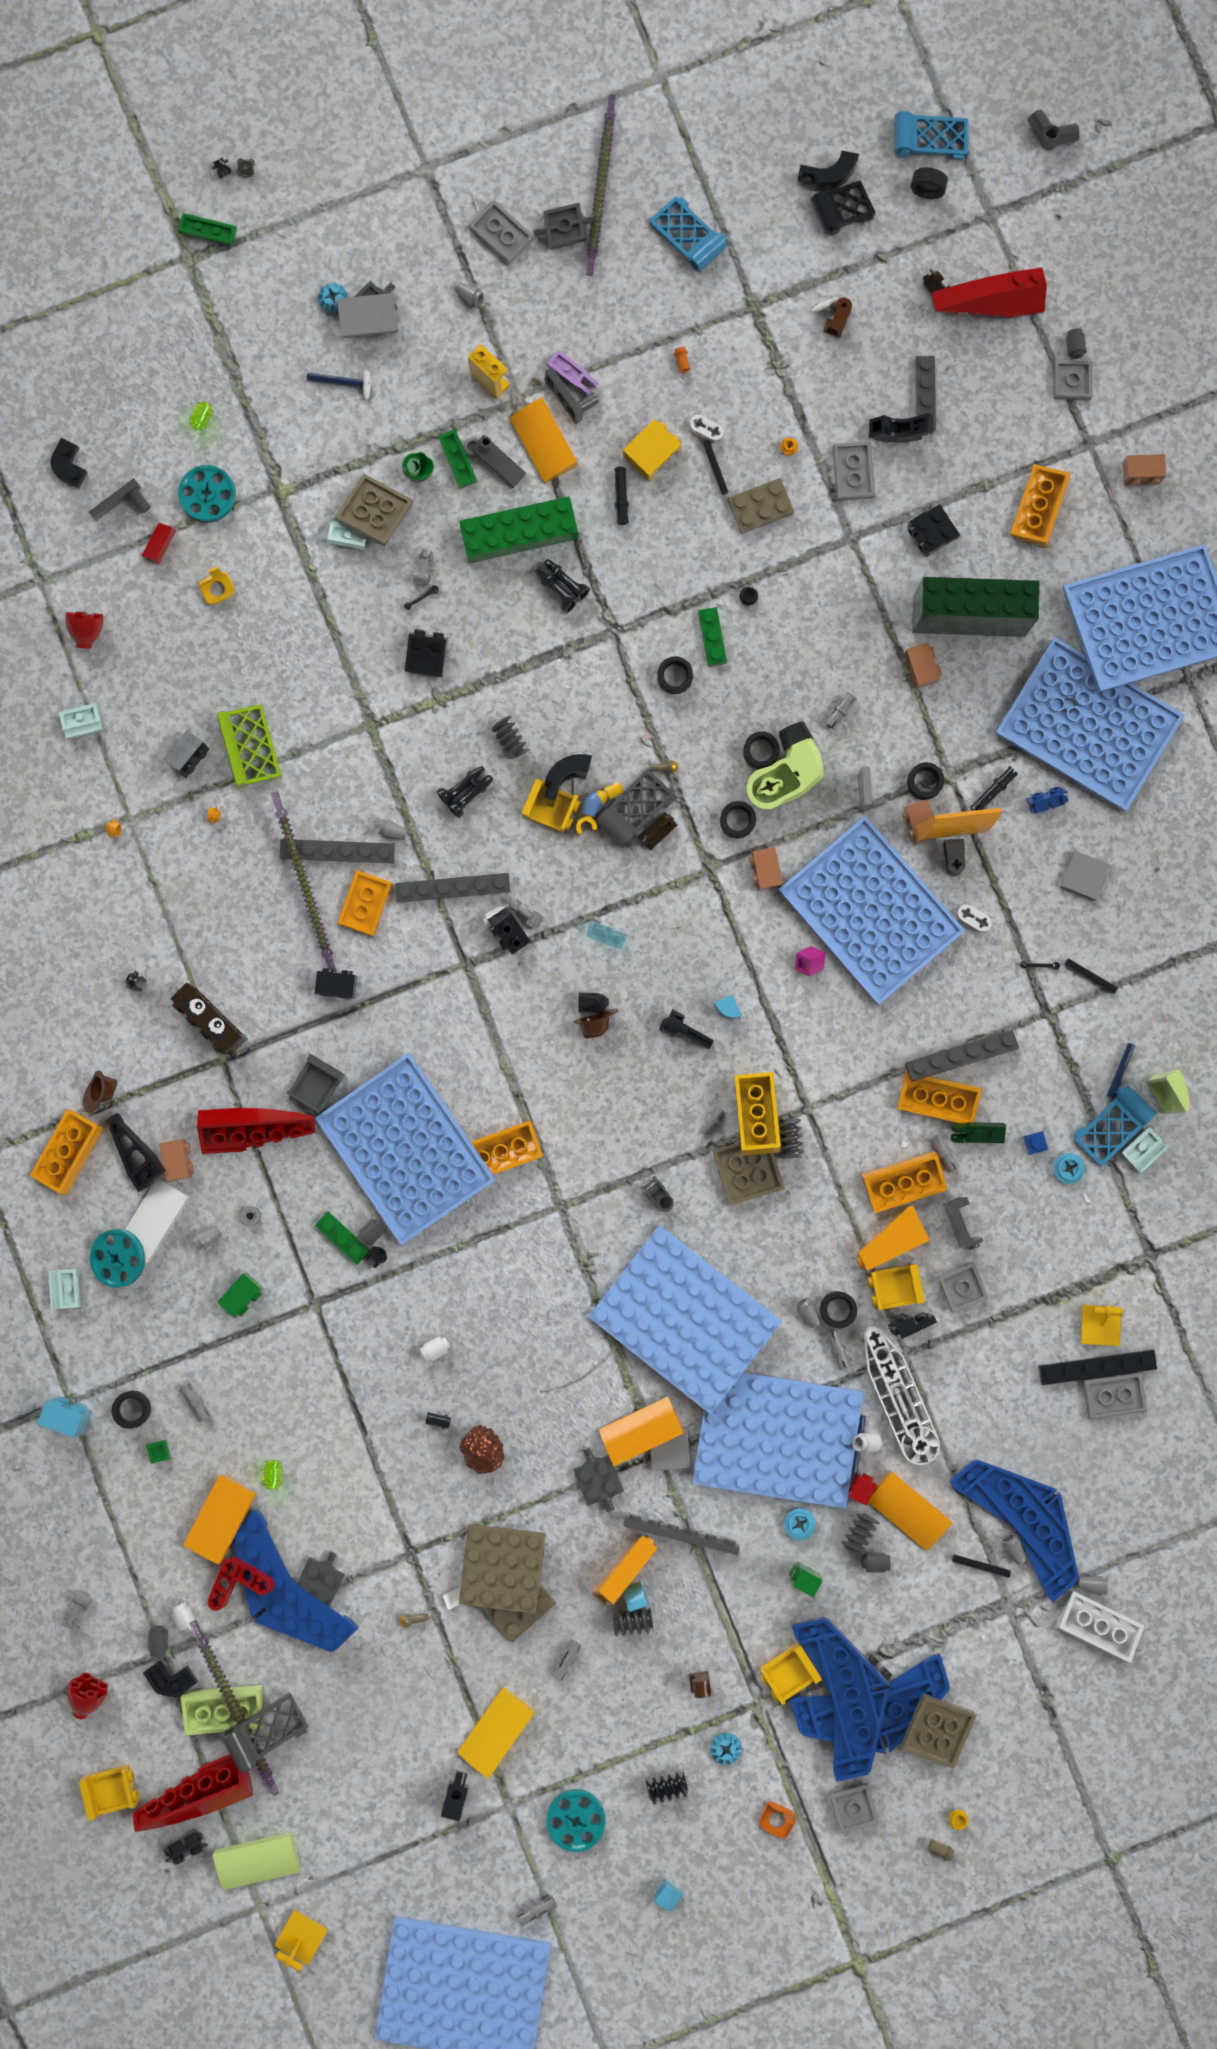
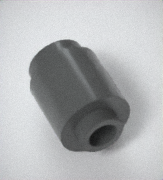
(1076, 343)
(371, 1232)
(876, 1562)
(157, 1641)

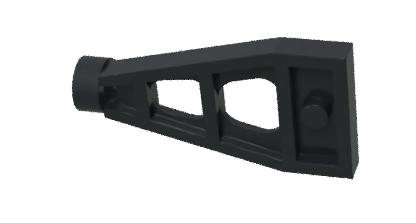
(150, 1169)

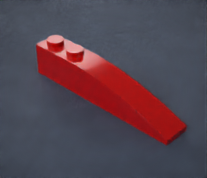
(1000, 295)
(246, 1127)
(206, 1791)

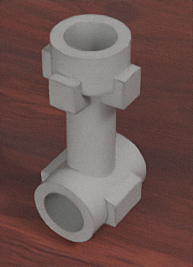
(422, 578)
(533, 919)
(82, 1600)

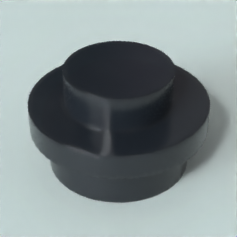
(748, 596)

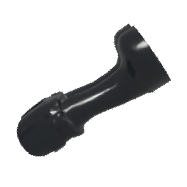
(568, 601)
(457, 807)

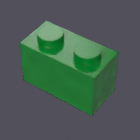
(240, 1295)
(805, 1579)

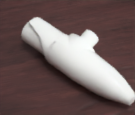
(825, 305)
(366, 384)

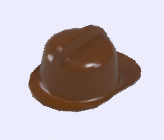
(595, 1025)
(99, 1090)

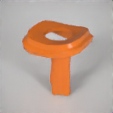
(788, 1815)

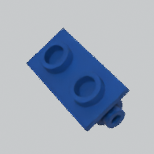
(1054, 796)

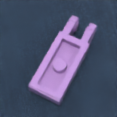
(571, 372)

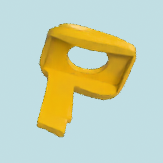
(216, 576)

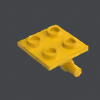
(1101, 1325)
(300, 1940)

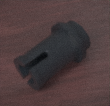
(438, 1420)

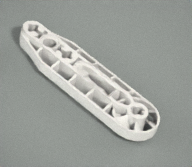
(894, 1386)

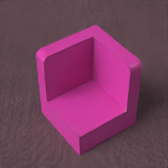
(810, 961)

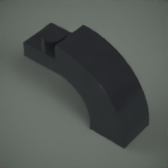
(830, 177)
(900, 430)
(567, 768)

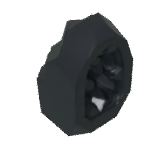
(592, 1002)

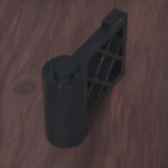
(828, 208)

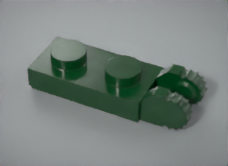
(979, 1132)

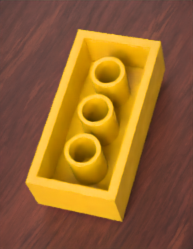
(757, 1113)

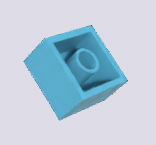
(64, 1416)

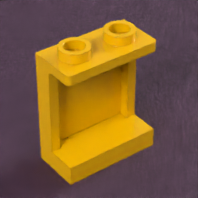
(488, 371)
(651, 449)
(556, 818)
(896, 1287)
(789, 1673)
(108, 1791)

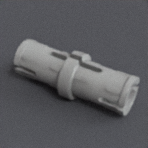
(840, 710)
(944, 1153)
(838, 1349)
(194, 1402)
(566, 1660)
(536, 1910)

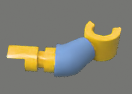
(594, 802)

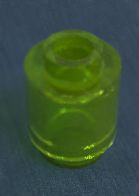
(201, 415)
(272, 1474)

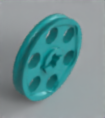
(201, 487)
(109, 1260)
(577, 1830)

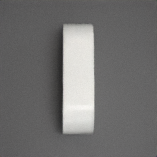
(708, 425)
(976, 914)

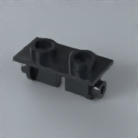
(192, 1847)

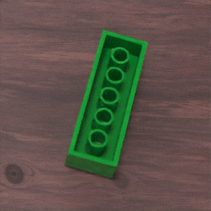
(519, 529)

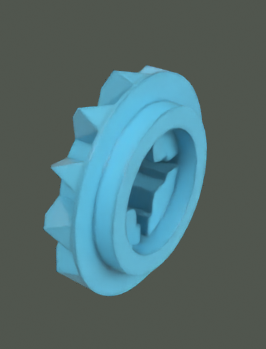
(327, 304)
(1077, 1171)
(796, 1532)
(725, 1739)

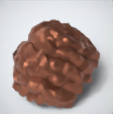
(482, 1450)

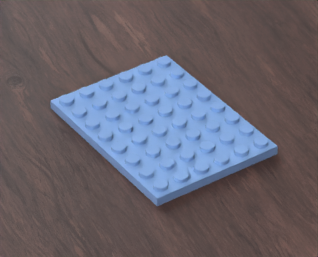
(1147, 617)
(1104, 742)
(871, 910)
(405, 1148)
(685, 1319)
(780, 1440)
(461, 1988)

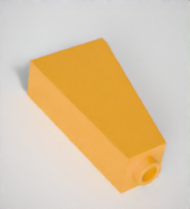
(893, 1240)
(625, 1570)

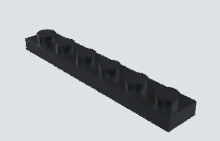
(1097, 1367)

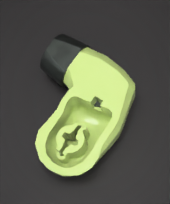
(790, 776)

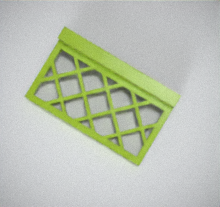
(233, 751)

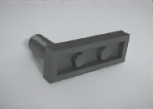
(573, 408)
(498, 461)
(130, 490)

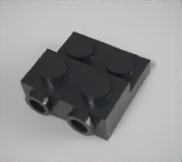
(932, 530)
(426, 653)
(906, 1325)

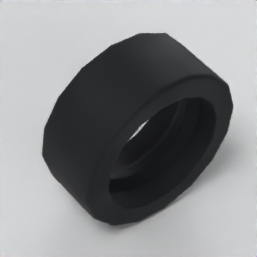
(929, 183)
(675, 660)
(759, 736)
(929, 767)
(737, 805)
(838, 1324)
(145, 1412)

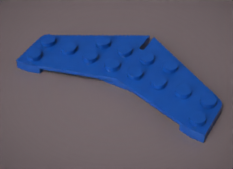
(1038, 1524)
(287, 1605)
(850, 1682)
(816, 1713)

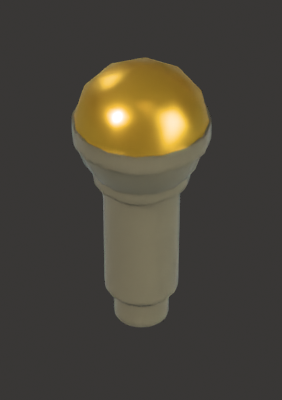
(670, 767)
(407, 1620)

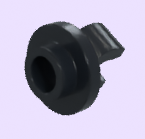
(220, 164)
(132, 980)
(378, 1254)

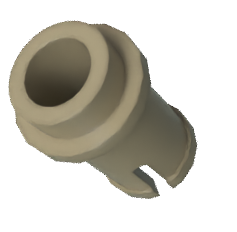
(941, 1850)

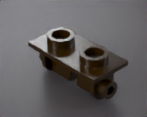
(934, 281)
(657, 831)

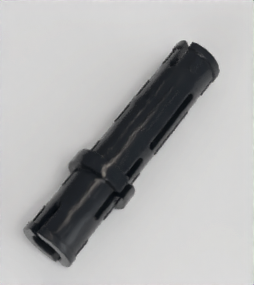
(621, 496)
(998, 785)

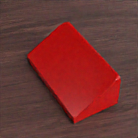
(158, 542)

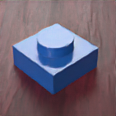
(1035, 1143)

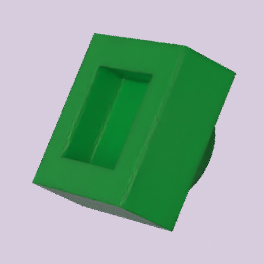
(158, 1451)

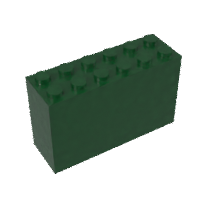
(975, 606)

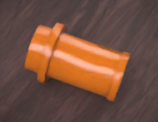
(682, 359)

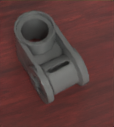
(954, 853)
(657, 1193)

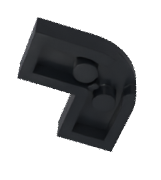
(62, 463)
(169, 1685)

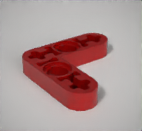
(234, 1576)

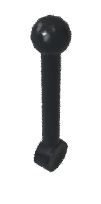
(434, 589)
(1055, 965)

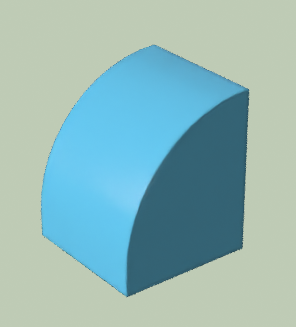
(728, 1008)
(635, 1597)
(668, 1896)

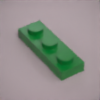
(207, 229)
(457, 458)
(712, 636)
(342, 1237)

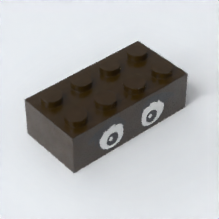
(208, 1018)

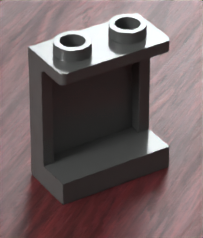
(315, 1084)
(958, 1224)

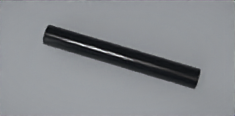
(715, 467)
(1090, 975)
(981, 1565)

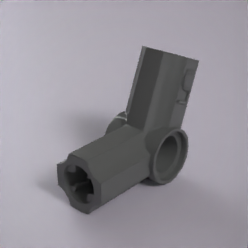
(1044, 128)

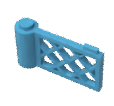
(907, 130)
(707, 247)
(1129, 1104)

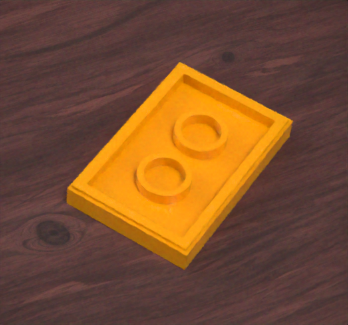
(364, 903)

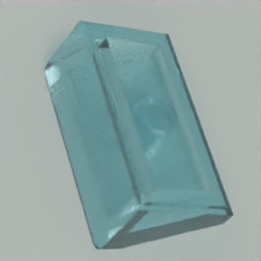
(606, 935)

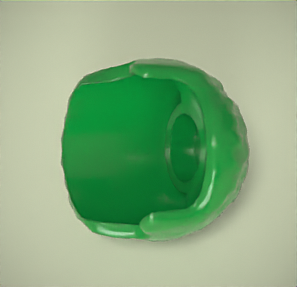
(417, 467)

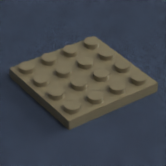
(502, 1568)

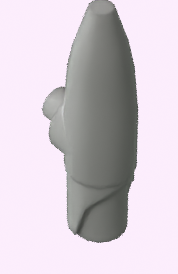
(713, 1121)

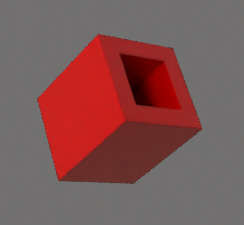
(862, 1488)

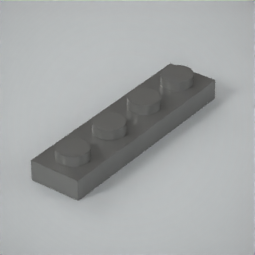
(925, 386)

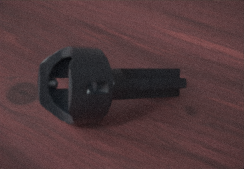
(675, 1025)

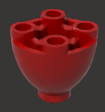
(84, 627)
(85, 1695)

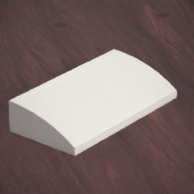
(156, 1216)
(1100, 1627)

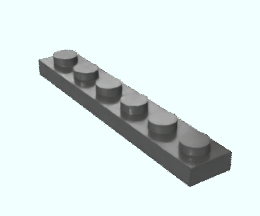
(341, 851)
(452, 887)
(961, 1055)
(690, 1535)

